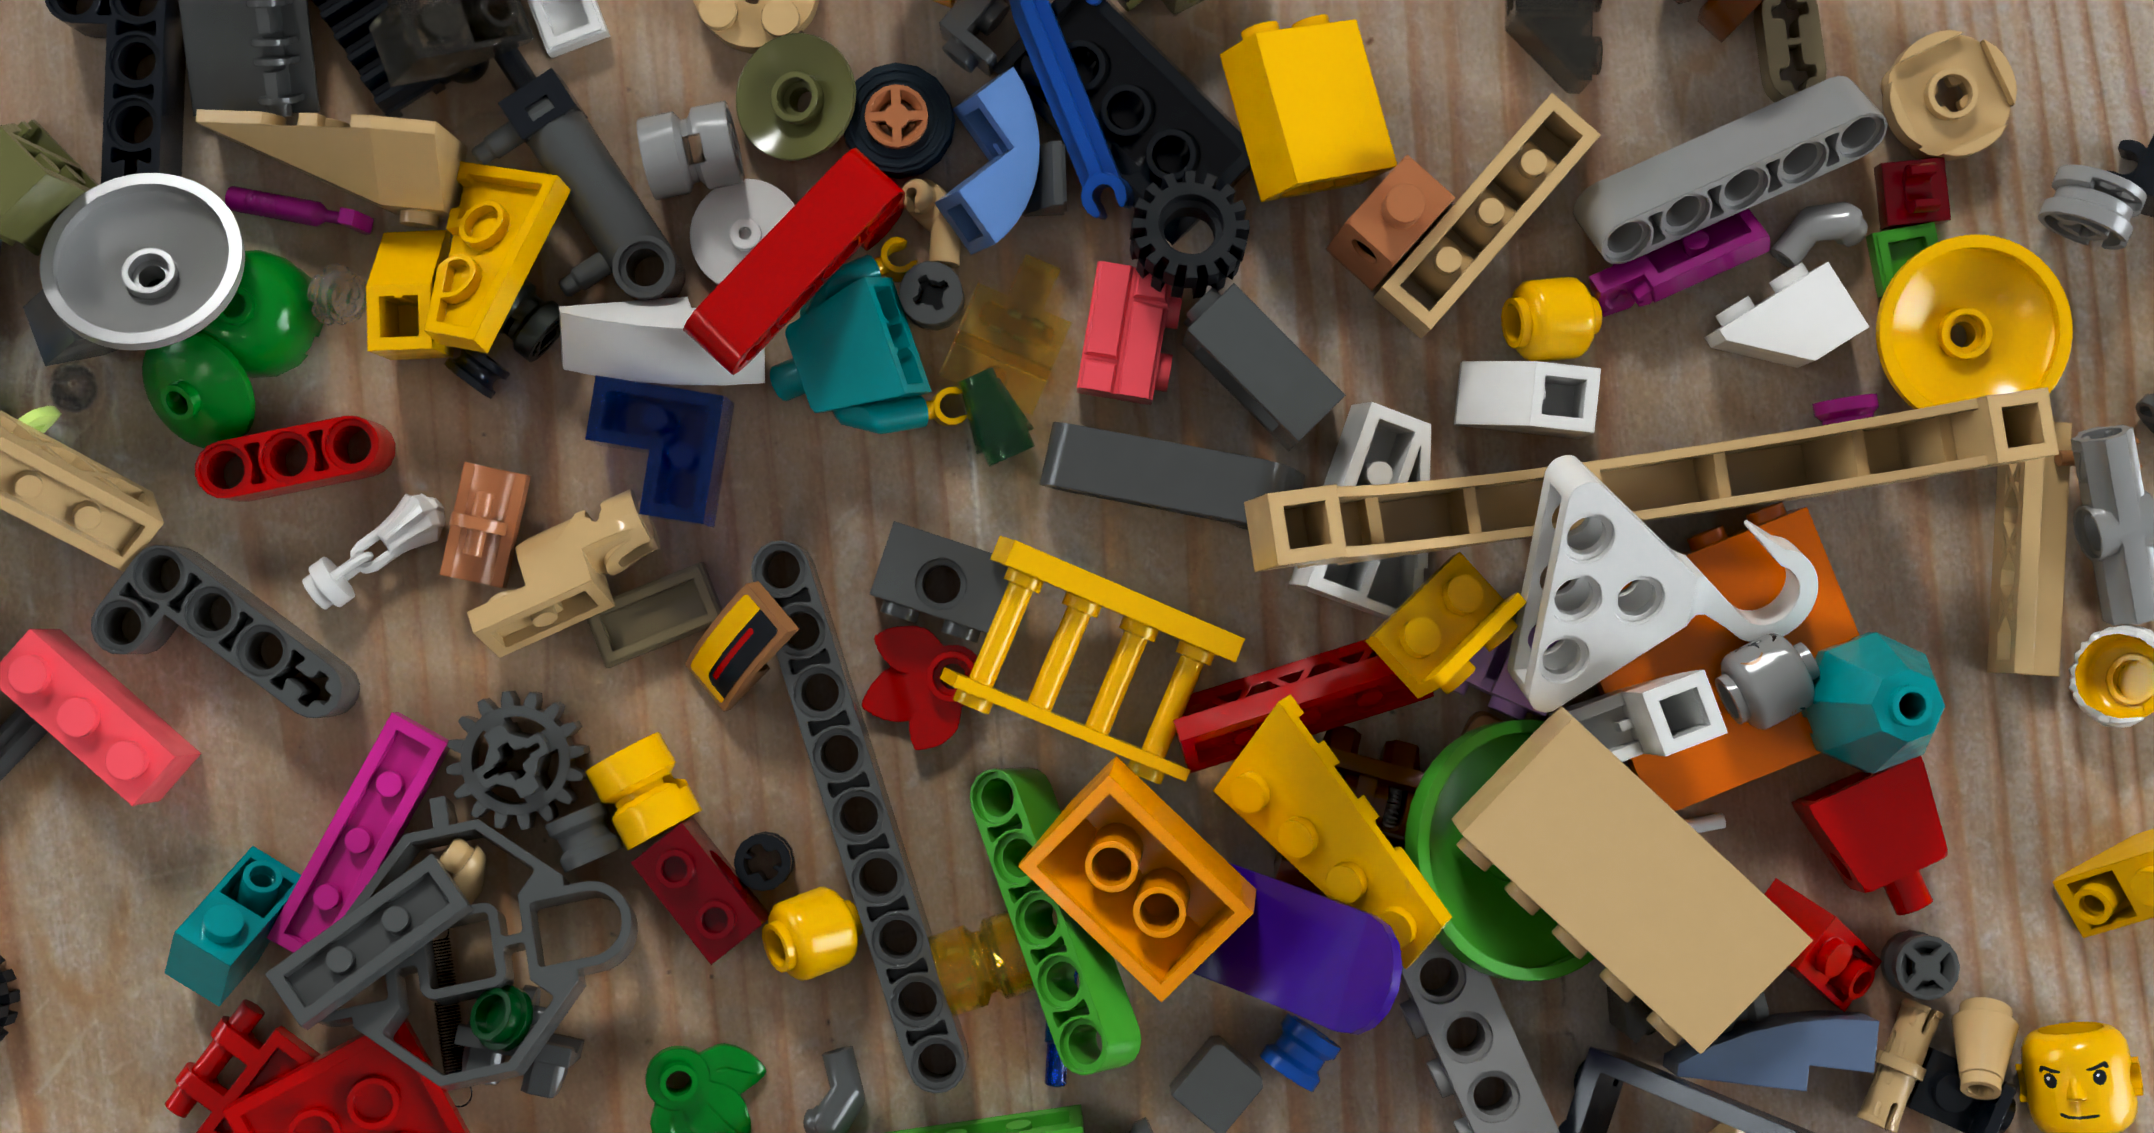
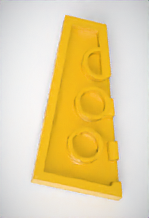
(1311, 816)

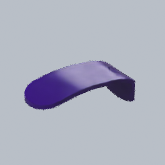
(1310, 957)

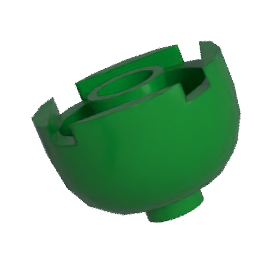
(269, 317)

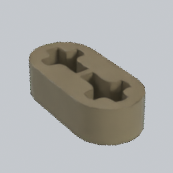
(1774, 47)

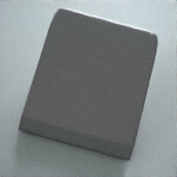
(1050, 188)

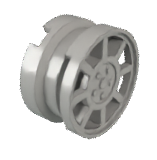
(2092, 206)

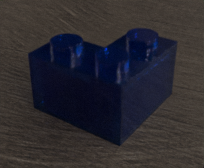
(684, 439)

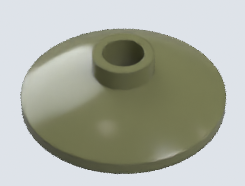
(771, 90)

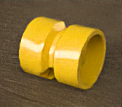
(643, 790)

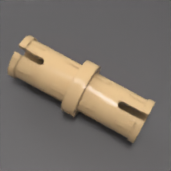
(1900, 1065)

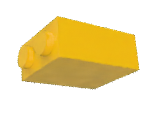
(1307, 107)

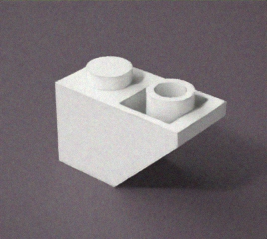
(1796, 323)
(1528, 397)

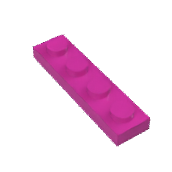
(362, 829)

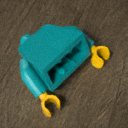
(859, 352)

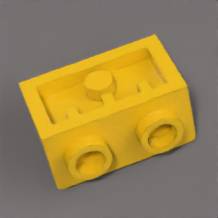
(1444, 627)

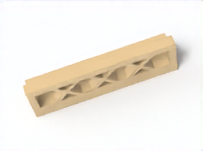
(74, 496)
(2029, 564)

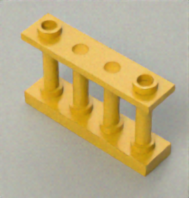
(1084, 598)

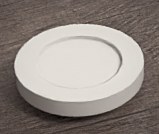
(733, 223)

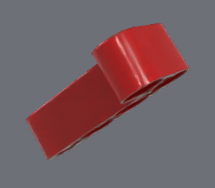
(841, 212)

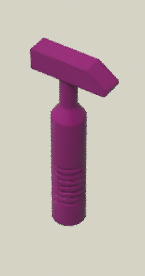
(294, 209)

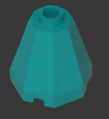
(1873, 703)

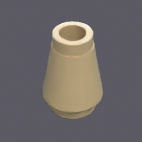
(1983, 1045)

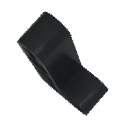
(127, 98)

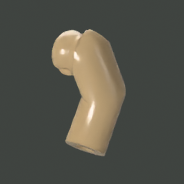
(467, 866)

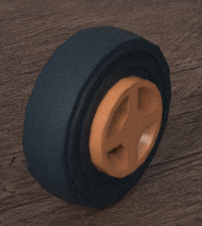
(895, 97)

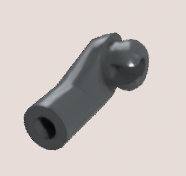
(843, 1099)

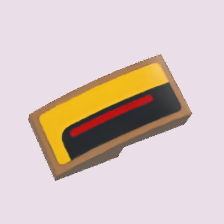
(739, 645)

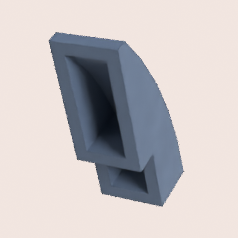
(1782, 1049)

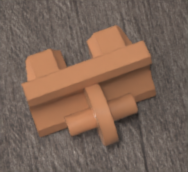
(485, 525)

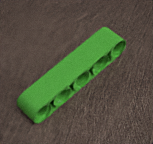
(1050, 950)

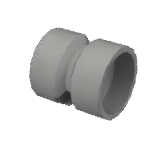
(669, 156)

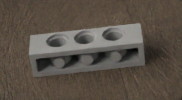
(1490, 1054)

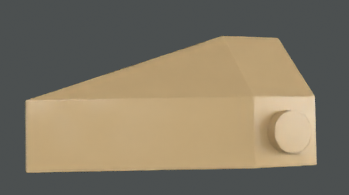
(380, 159)

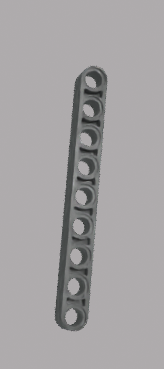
(857, 847)

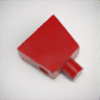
(1879, 831)

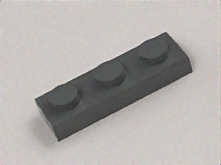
(369, 942)

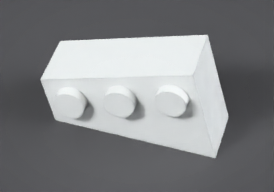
(1374, 450)

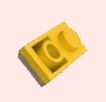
(401, 295)
(2111, 887)

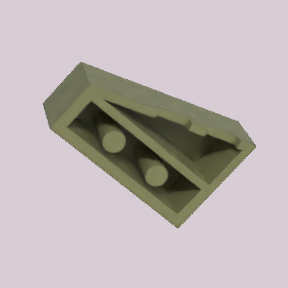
(35, 183)

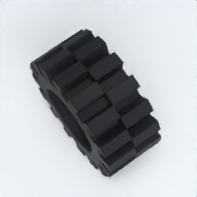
(1196, 201)

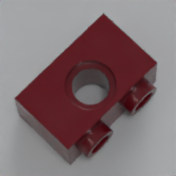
(700, 890)

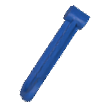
(1070, 104)

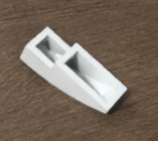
(643, 345)

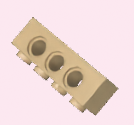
(1487, 216)

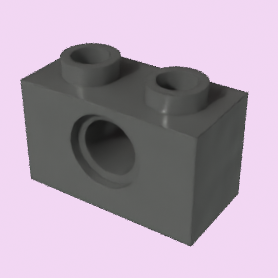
(909, 560)

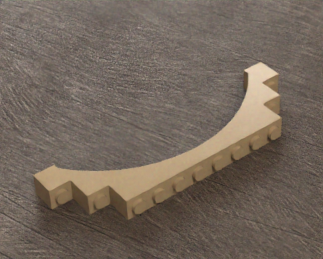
(1443, 514)

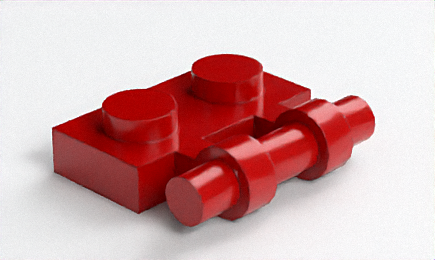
(235, 1038)

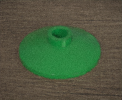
(199, 390)

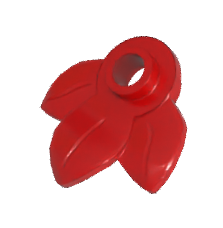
(913, 685)

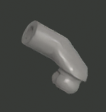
(1819, 223)

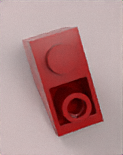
(1836, 960)

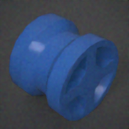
(1300, 1052)

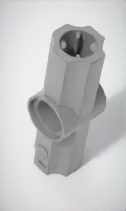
(2115, 522)

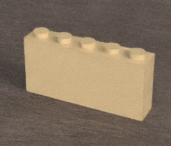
(1628, 882)

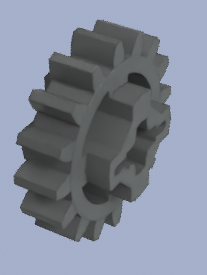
(534, 782)

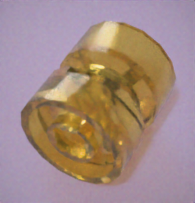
(980, 963)

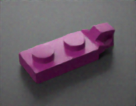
(1680, 263)

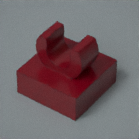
(1912, 193)

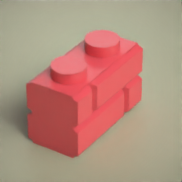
(1126, 336)

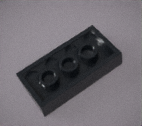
(1143, 102)

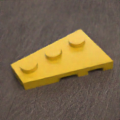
(492, 250)

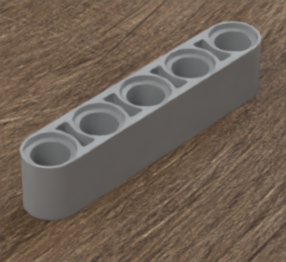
(1729, 169)

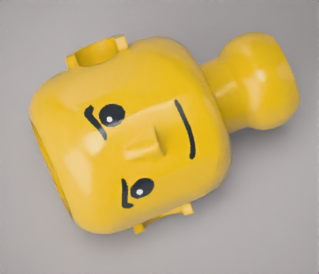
(2079, 1078)

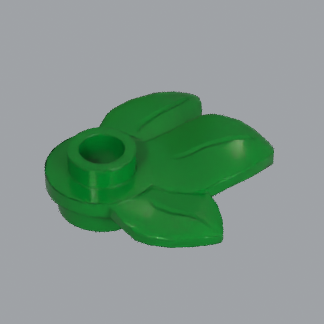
(711, 1096)

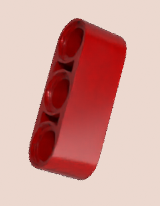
(266, 457)

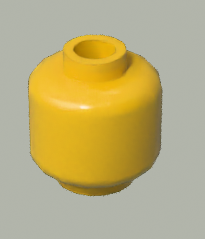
(1551, 319)
(812, 933)

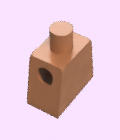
(1390, 222)

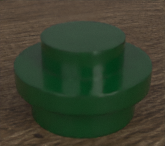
(502, 1018)

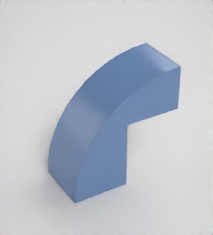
(997, 193)

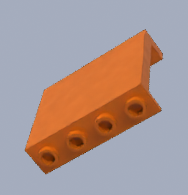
(1748, 581)

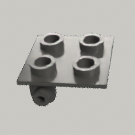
(250, 55)

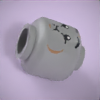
(1767, 681)

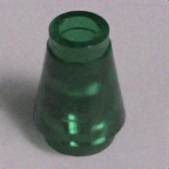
(994, 418)

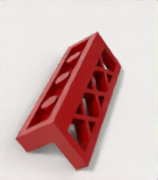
(1328, 687)

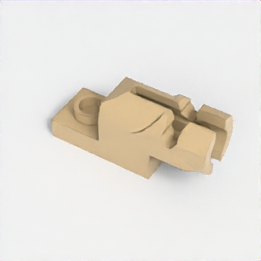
(566, 575)

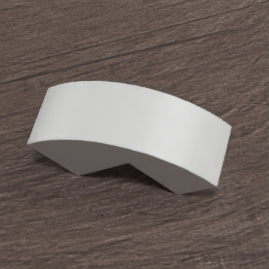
(1653, 716)

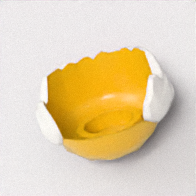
(2115, 675)

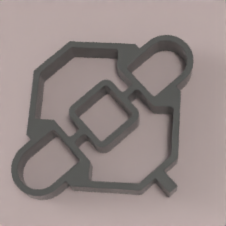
(561, 980)

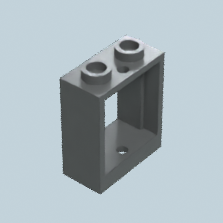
(1259, 364)

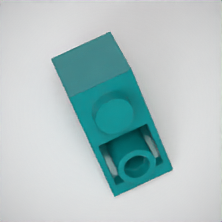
(230, 926)

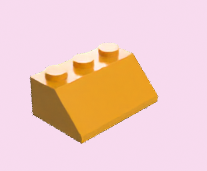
(1139, 879)

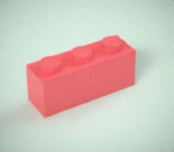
(95, 716)

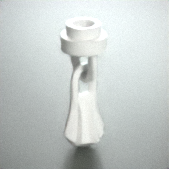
(410, 525)

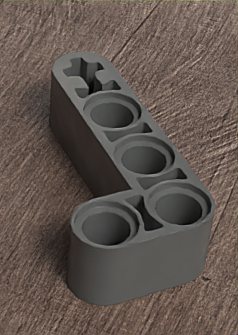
(1160, 473)
(237, 643)

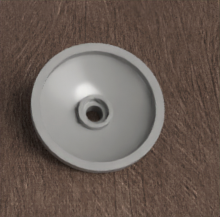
(125, 237)

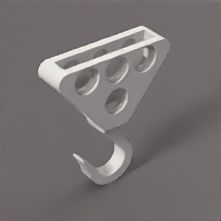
(1608, 627)

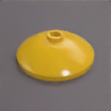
(2004, 301)

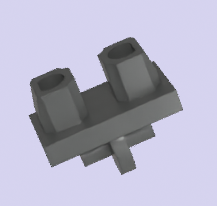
(548, 1069)

